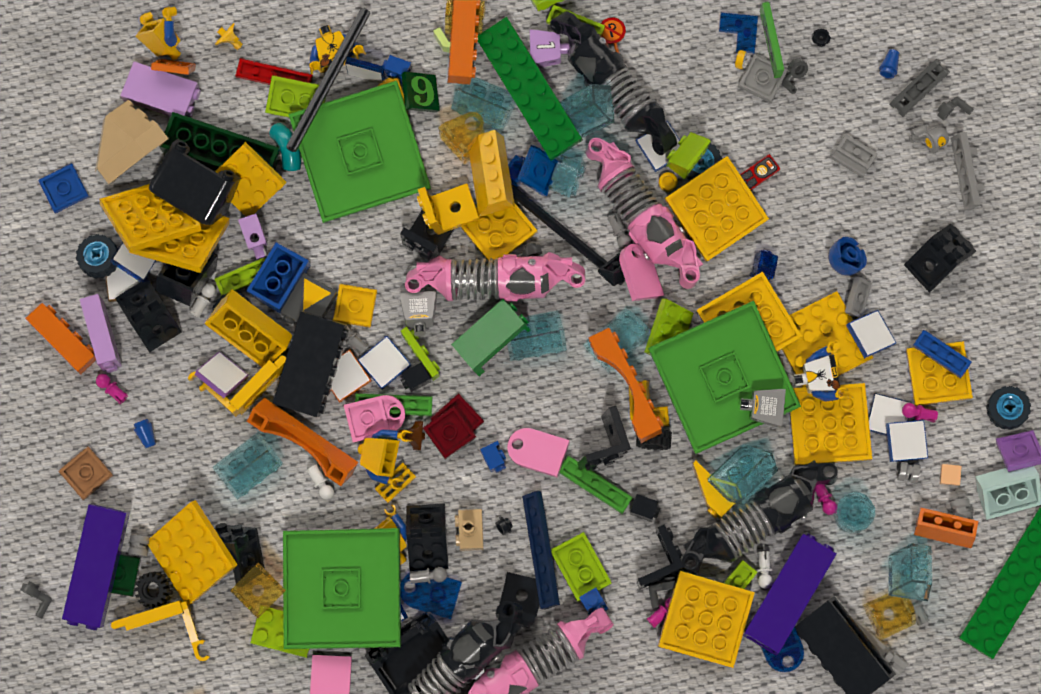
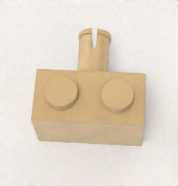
(470, 530)

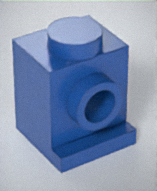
(395, 66)
(493, 457)
(592, 601)

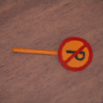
(614, 31)

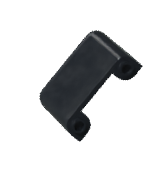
(193, 185)
(419, 645)

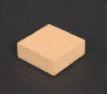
(950, 474)

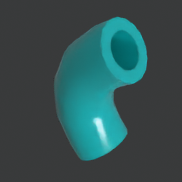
(281, 135)

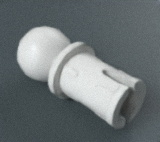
(207, 292)
(326, 491)
(765, 580)

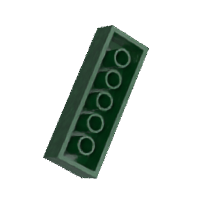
(213, 144)

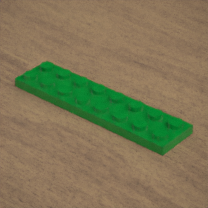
(529, 88)
(1007, 594)

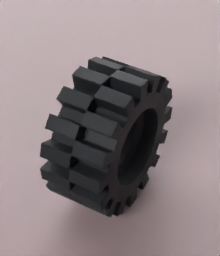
(659, 442)
(164, 587)

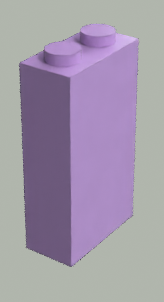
(160, 91)
(100, 333)

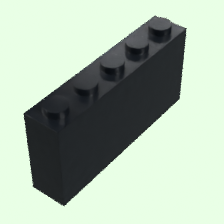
(311, 364)
(844, 649)

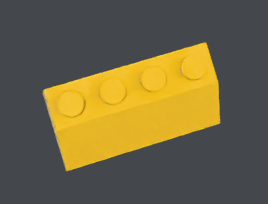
(491, 173)
(248, 329)

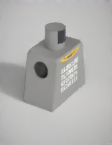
(419, 310)
(766, 406)

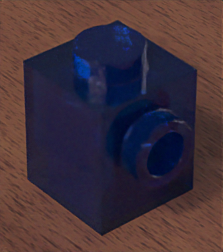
(514, 168)

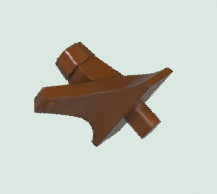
(417, 435)

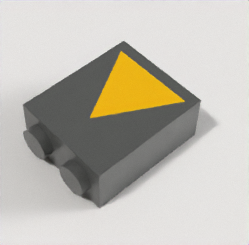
(308, 296)

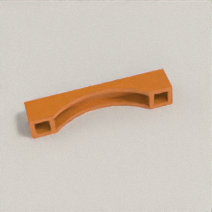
(607, 350)
(273, 420)

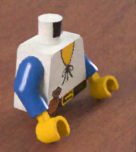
(821, 375)

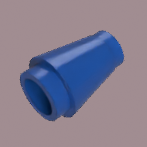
(890, 64)
(145, 433)

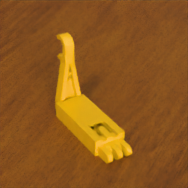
(252, 390)
(163, 612)

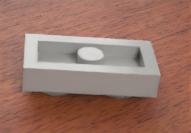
(858, 297)

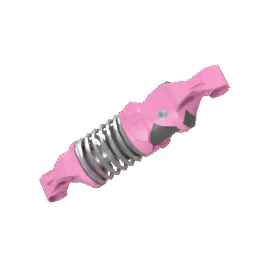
(646, 218)
(504, 277)
(526, 668)

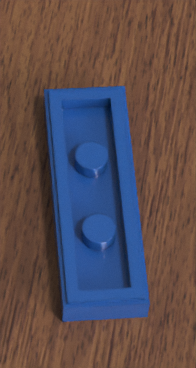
(942, 354)

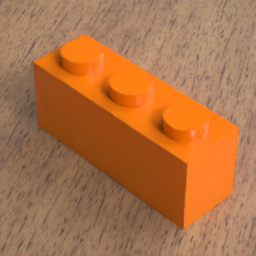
(946, 528)

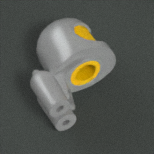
(933, 138)

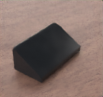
(612, 271)

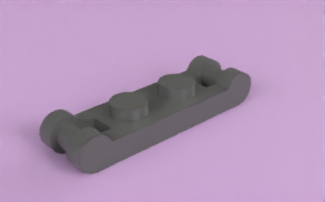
(919, 87)

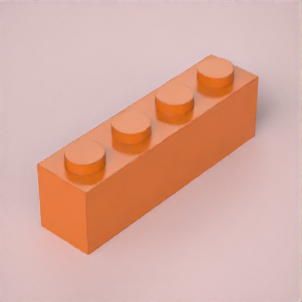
(61, 338)

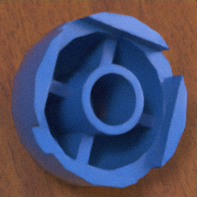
(847, 257)

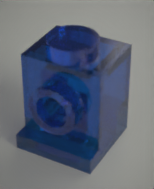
(768, 260)

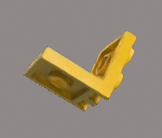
(438, 208)

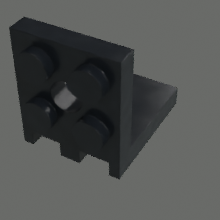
(419, 240)
(945, 251)
(147, 314)
(617, 439)
(426, 535)
(242, 544)
(673, 554)
(530, 606)

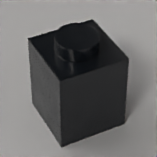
(415, 377)
(645, 508)

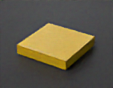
(355, 305)

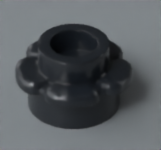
(821, 42)
(504, 525)

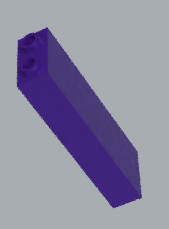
(95, 566)
(790, 594)

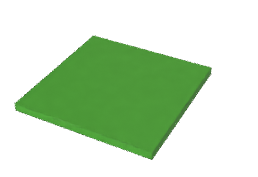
(361, 152)
(715, 368)
(341, 588)

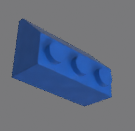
(278, 277)

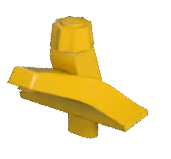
(229, 37)

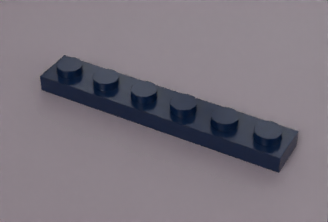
(541, 550)

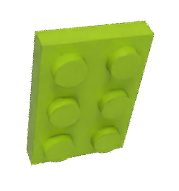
(289, 96)
(669, 322)
(580, 566)
(270, 633)

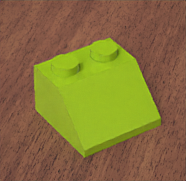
(688, 154)

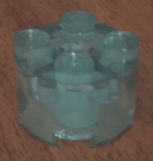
(567, 175)
(863, 506)

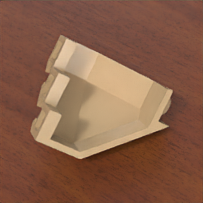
(125, 140)

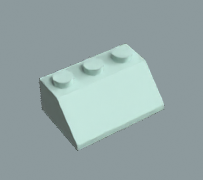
(1008, 492)

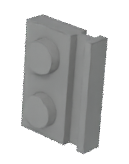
(854, 155)

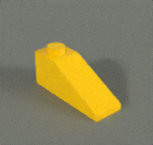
(716, 503)

